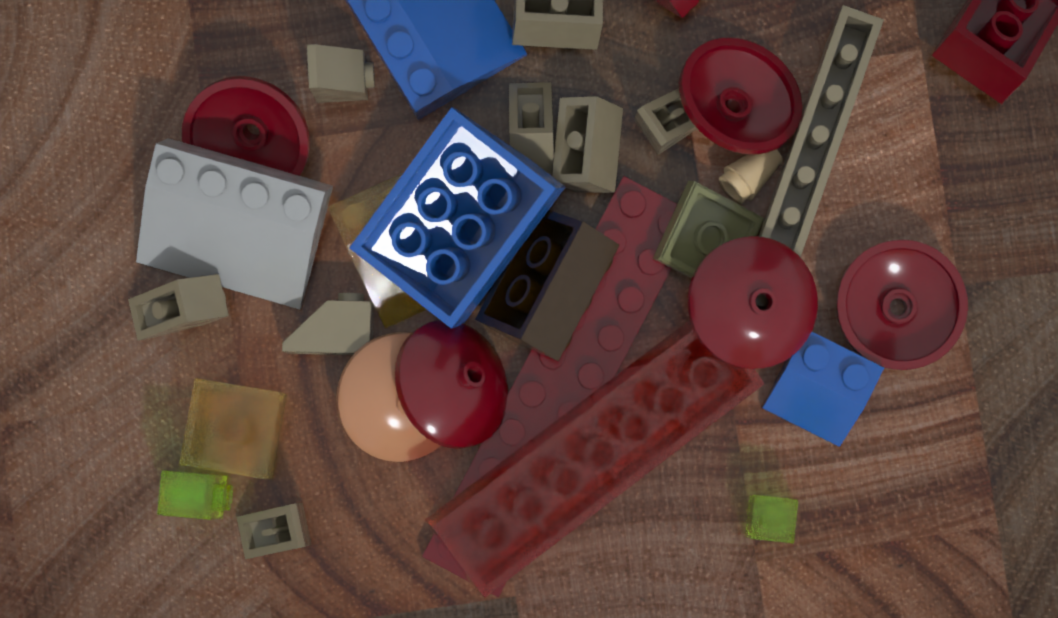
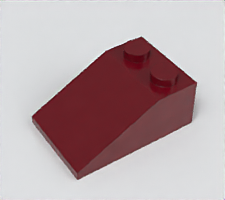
(997, 42)

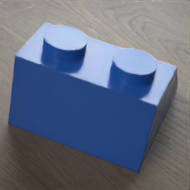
(823, 388)

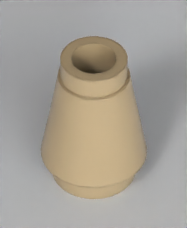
(749, 174)

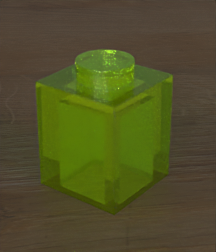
(771, 518)

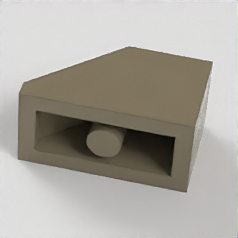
(339, 73)
(532, 122)
(178, 306)
(334, 328)

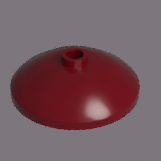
(748, 82)
(223, 110)
(931, 297)
(725, 306)
(437, 389)

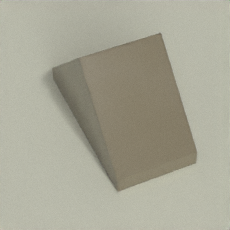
(664, 121)
(274, 530)

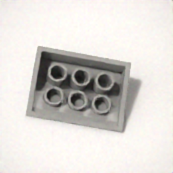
(231, 220)

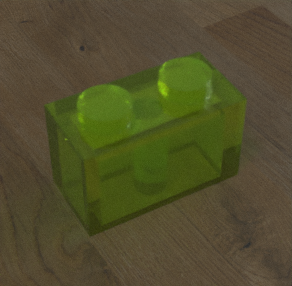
(194, 495)

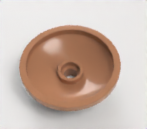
(371, 406)

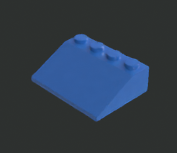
(437, 45)
(456, 218)

